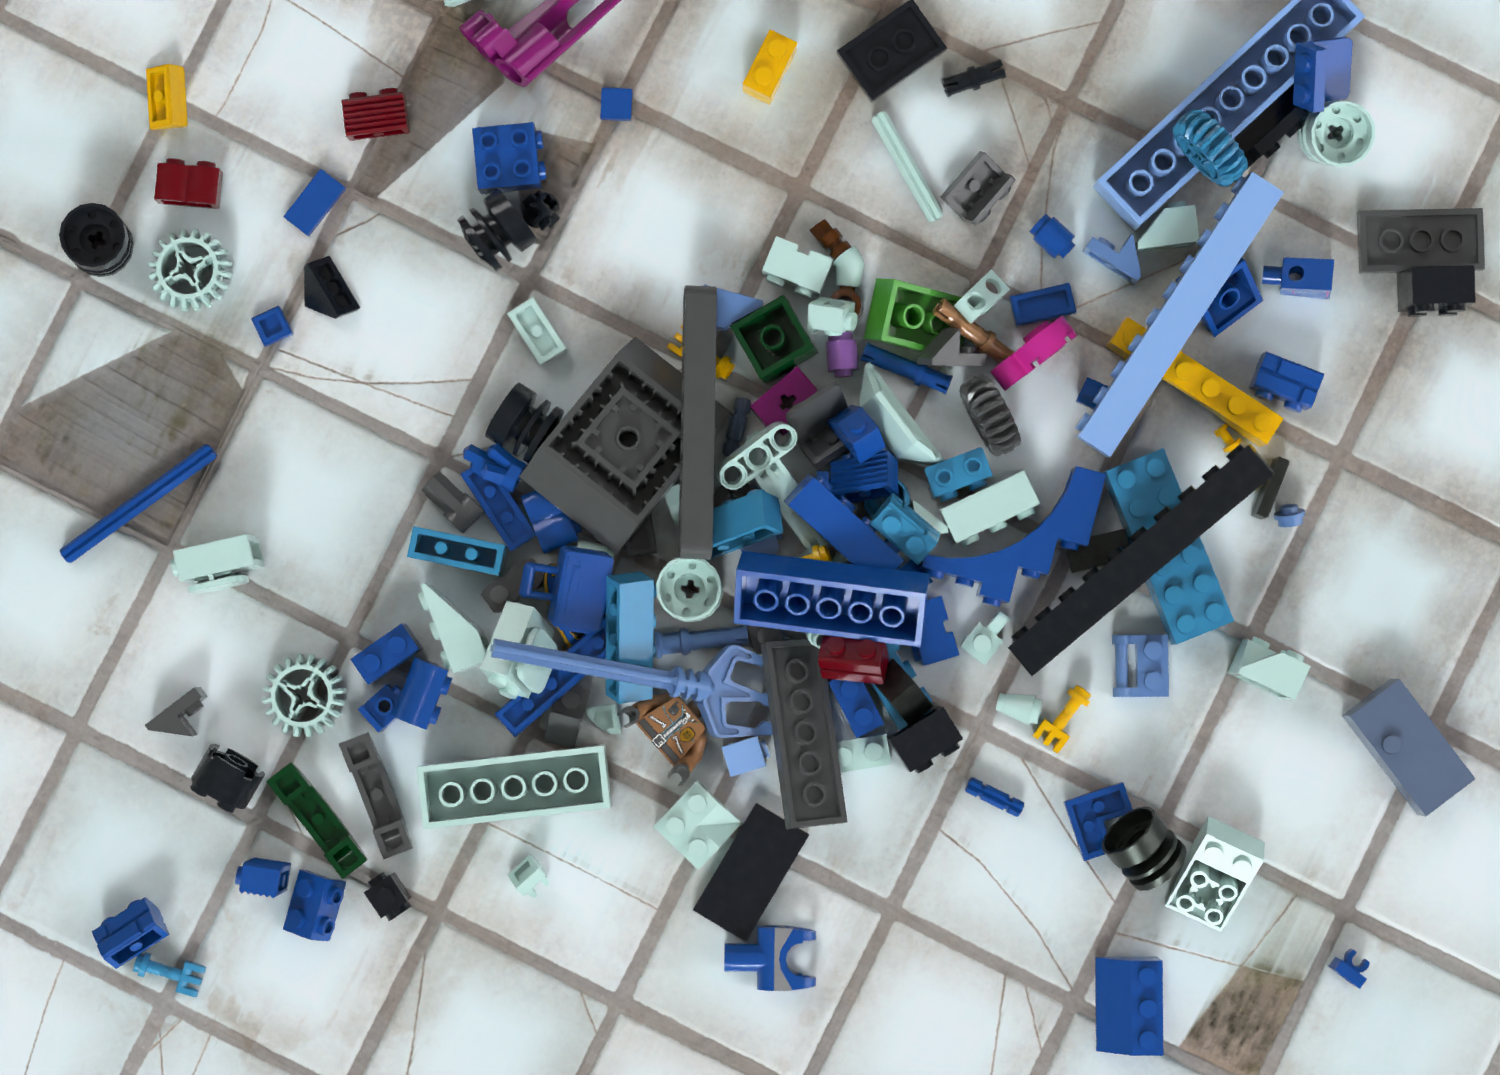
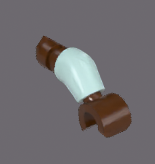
(847, 261)

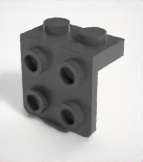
(809, 421)

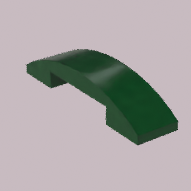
(318, 819)

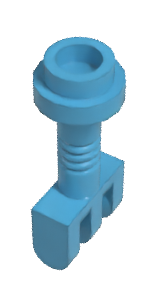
(144, 964)

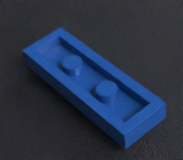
(501, 510)

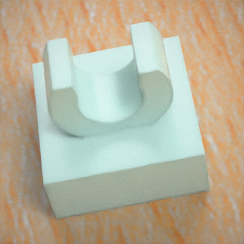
(528, 875)

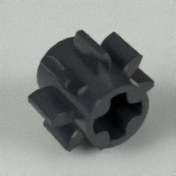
(540, 210)

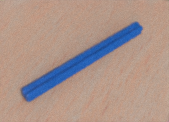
(138, 503)

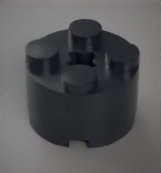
(226, 778)

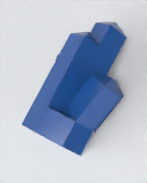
(495, 465)

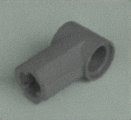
(457, 507)

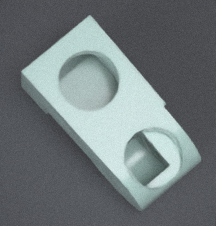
(980, 299)

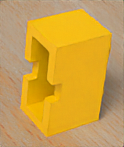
(769, 67)

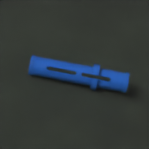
(906, 368)

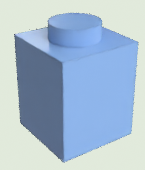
(745, 755)

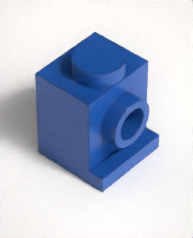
(371, 709)

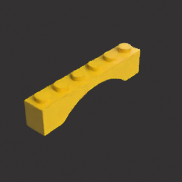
(1213, 392)

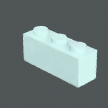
(989, 509)

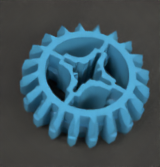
(1210, 147)

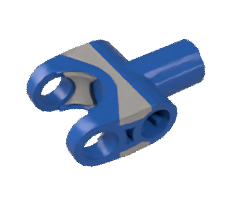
(769, 958)

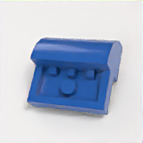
(421, 693)

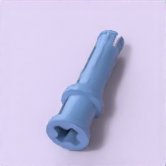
(686, 641)

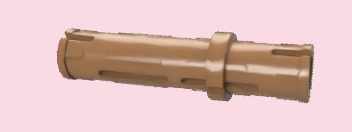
(982, 339)

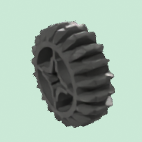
(990, 415)

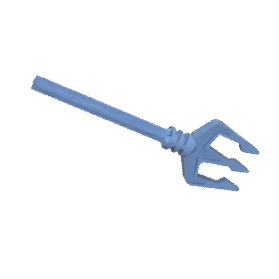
(709, 688)

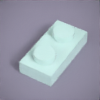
(536, 331)
(863, 753)

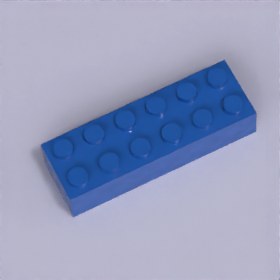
(831, 598)

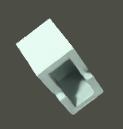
(796, 269)

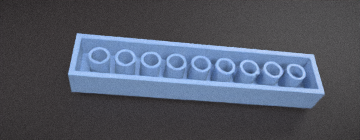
(1231, 95)

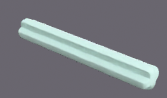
(907, 166)

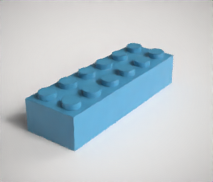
(1186, 587)

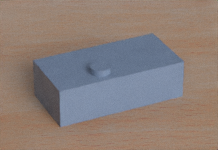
(1408, 747)

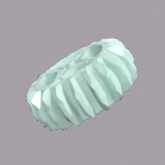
(178, 275)
(296, 707)

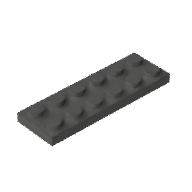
(803, 735)

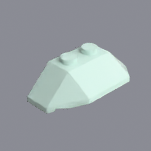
(898, 429)

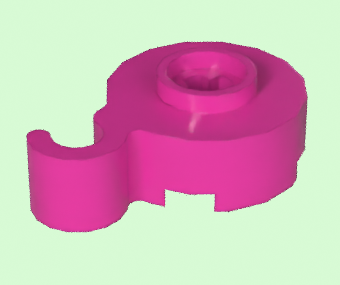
(1038, 346)

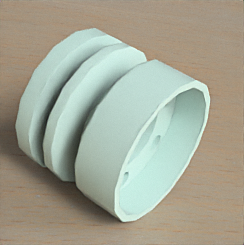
(1352, 134)
(678, 575)

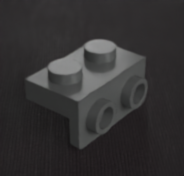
(977, 189)

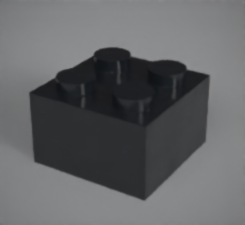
(1436, 289)
(925, 740)

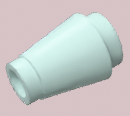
(1020, 707)

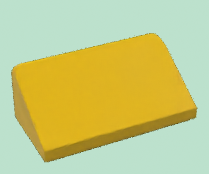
(166, 97)

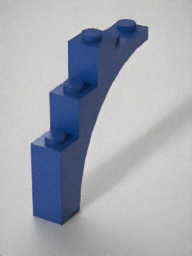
(996, 572)

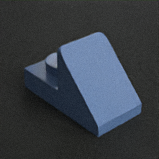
(1123, 263)

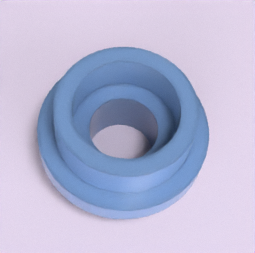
(1289, 515)

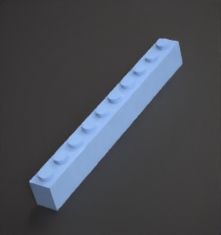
(1179, 314)

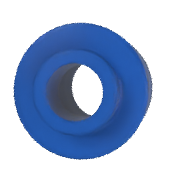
(1053, 236)

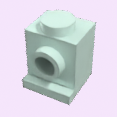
(832, 316)

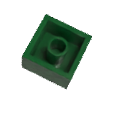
(774, 339)

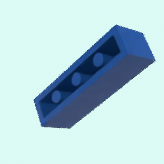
(840, 526)

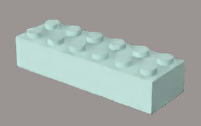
(514, 786)

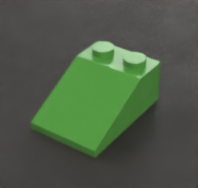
(903, 314)

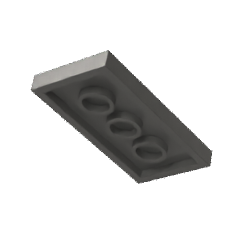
(1419, 237)

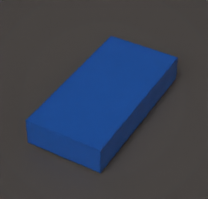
(314, 202)
(1042, 305)

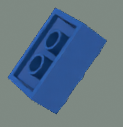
(1129, 1005)

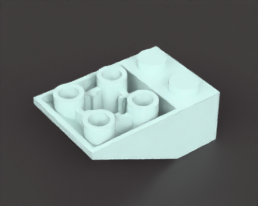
(461, 638)
(1216, 873)

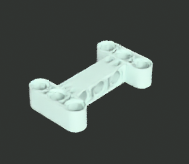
(774, 479)

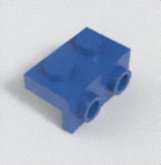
(314, 906)

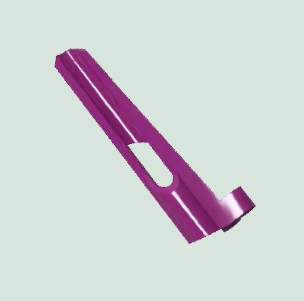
(533, 41)

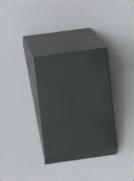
(903, 693)

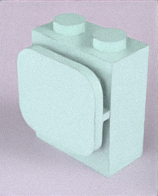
(217, 563)
(525, 626)

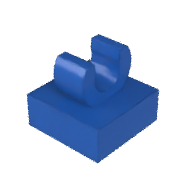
(1348, 970)

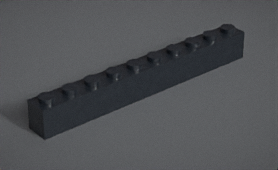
(1141, 559)

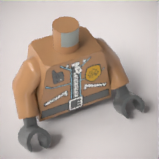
(672, 729)

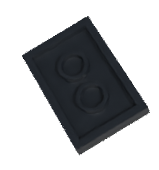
(891, 50)

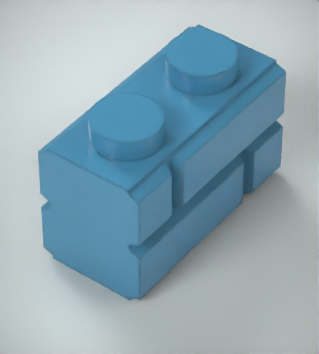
(905, 528)

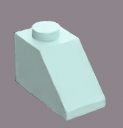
(1171, 229)

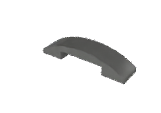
(377, 795)

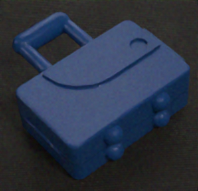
(577, 589)

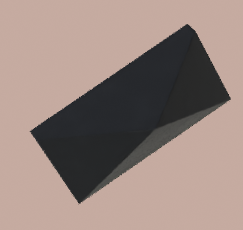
(326, 289)

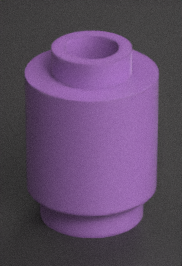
(842, 355)

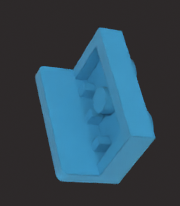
(958, 472)

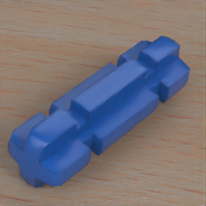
(994, 797)

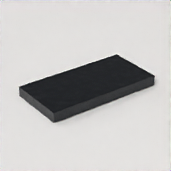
(750, 872)

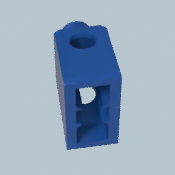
(1315, 274)

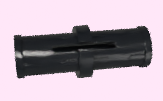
(973, 78)

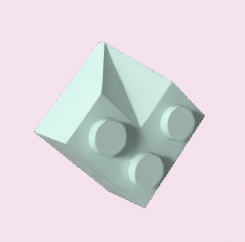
(1270, 671)
(697, 825)

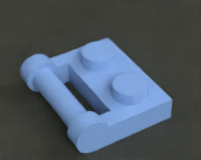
(1151, 666)

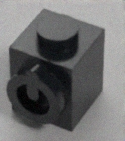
(388, 895)

